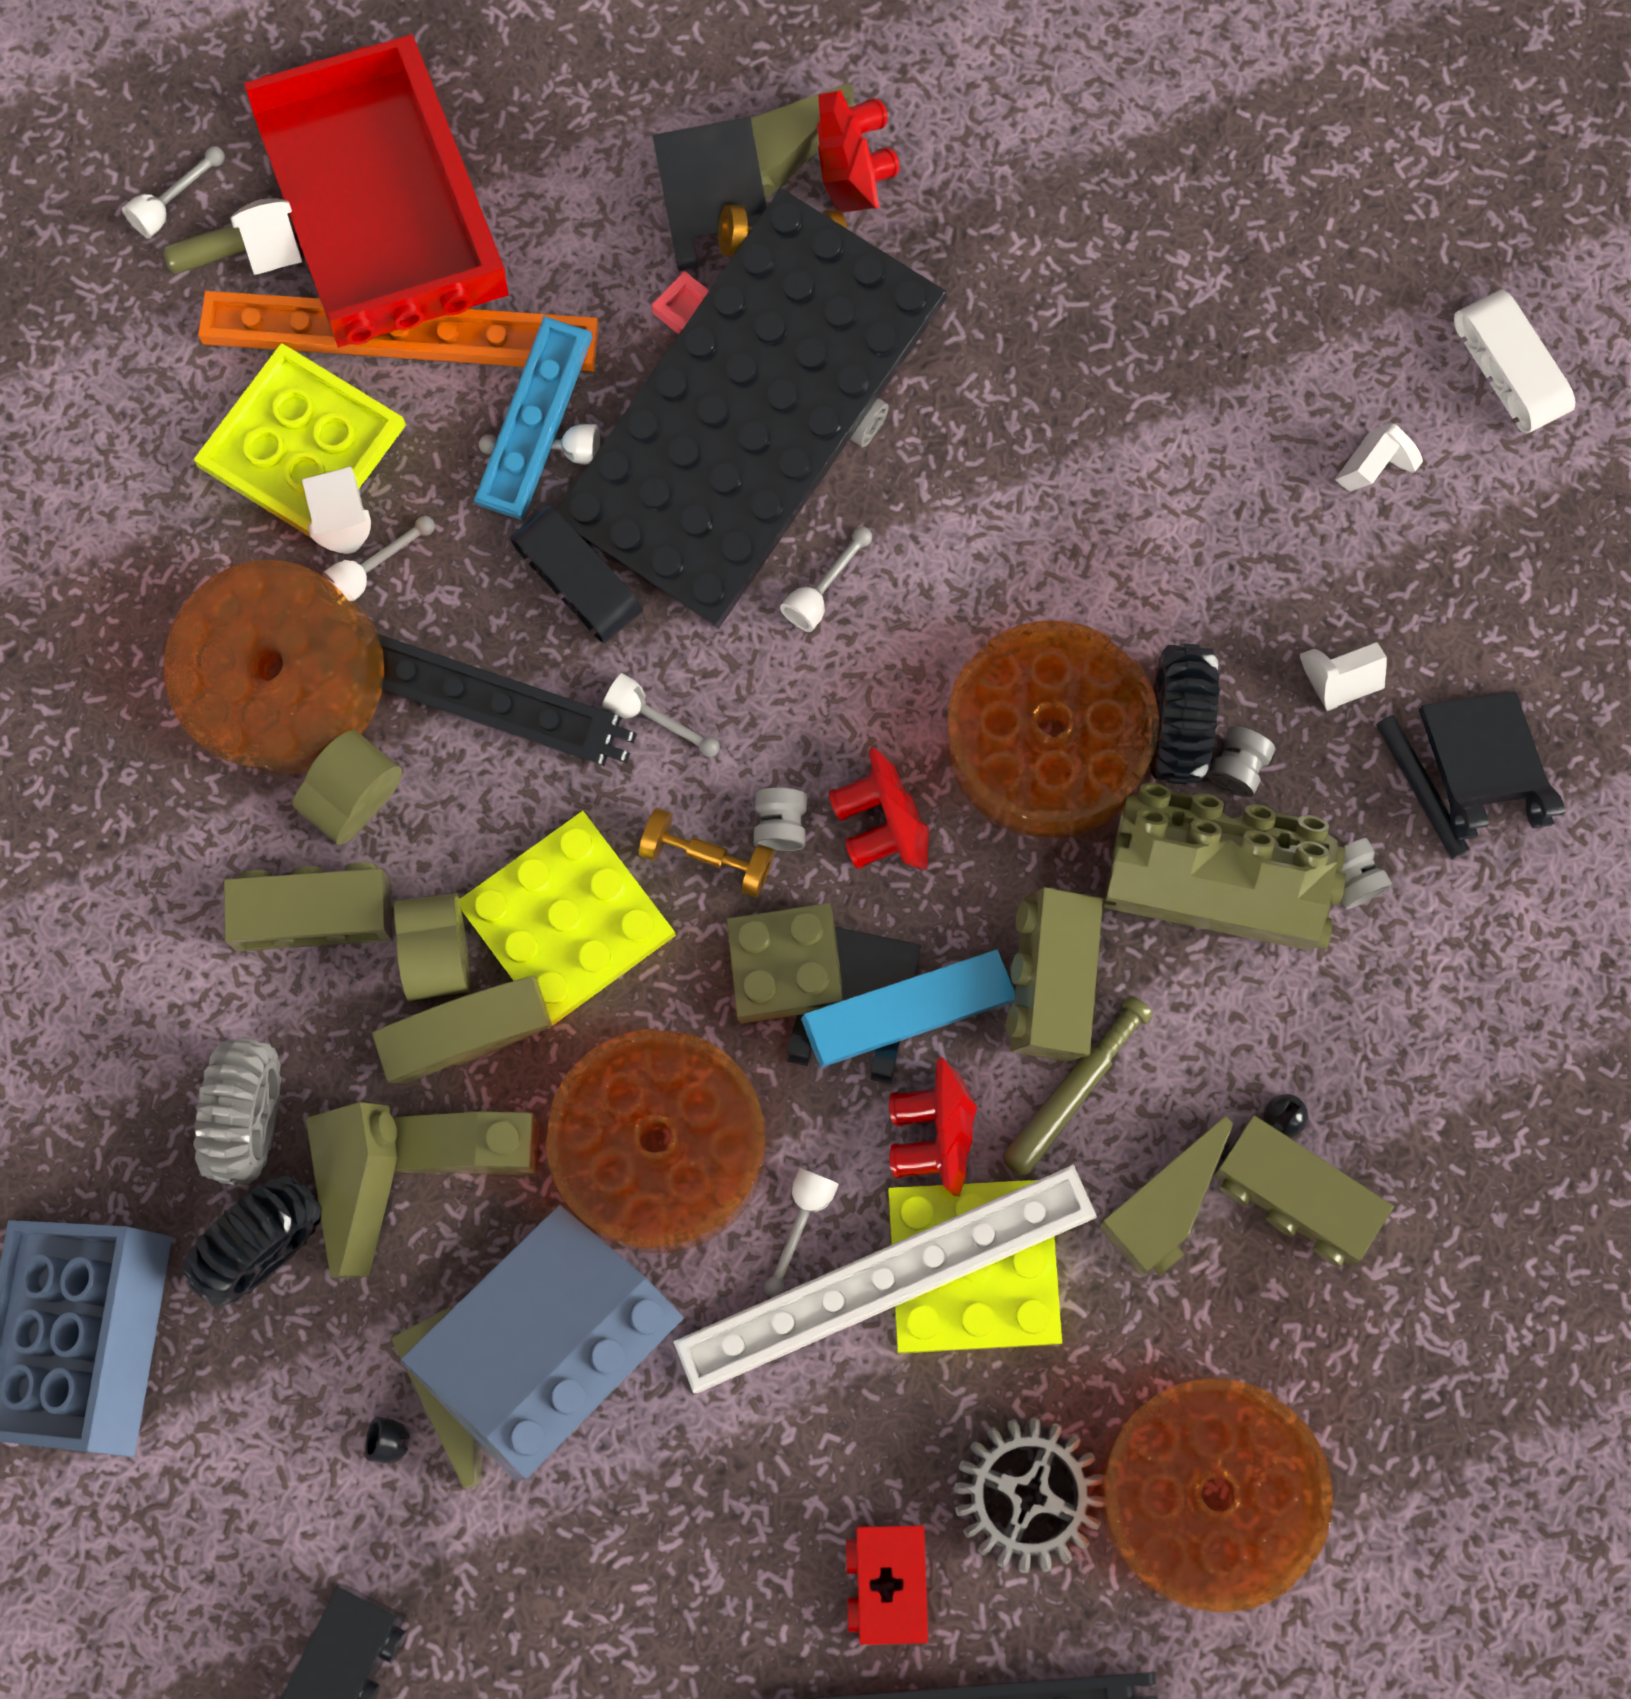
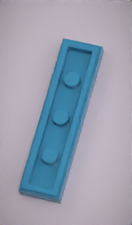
(533, 418)
(908, 1008)

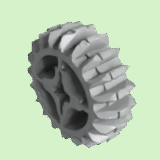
(237, 1111)
(1052, 1505)

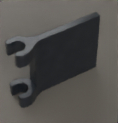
(701, 174)
(1488, 759)
(865, 966)

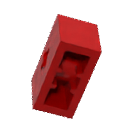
(906, 1615)

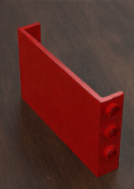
(376, 190)

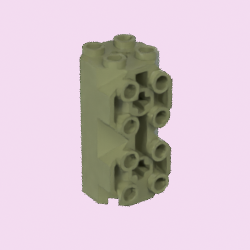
(1237, 876)

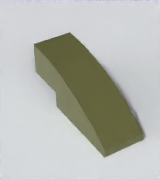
(461, 1030)

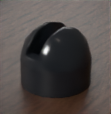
(1278, 1106)
(384, 1441)

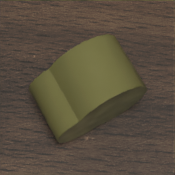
(346, 786)
(432, 947)

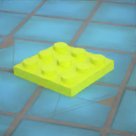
(295, 427)
(567, 916)
(990, 1308)

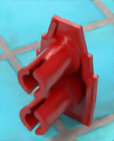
(844, 155)
(903, 827)
(953, 1113)

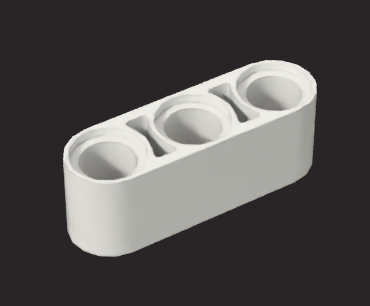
(1516, 360)

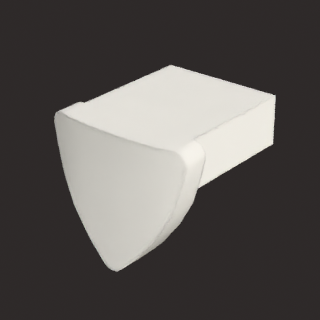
(267, 234)
(1375, 451)
(336, 511)
(1347, 675)

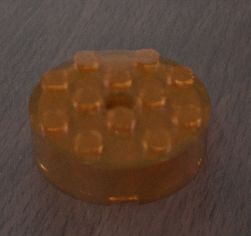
(237, 630)
(1038, 780)
(668, 1196)
(1274, 1481)

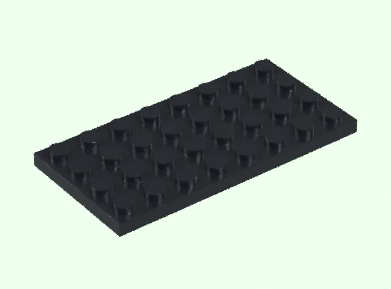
(750, 407)

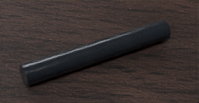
(1421, 785)

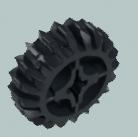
(1187, 711)
(251, 1240)

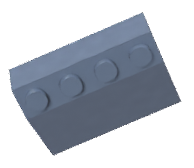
(77, 1333)
(541, 1342)

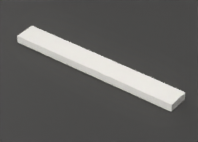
(884, 1279)

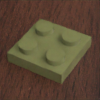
(784, 962)

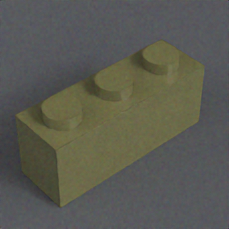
(308, 908)
(1055, 975)
(1302, 1193)

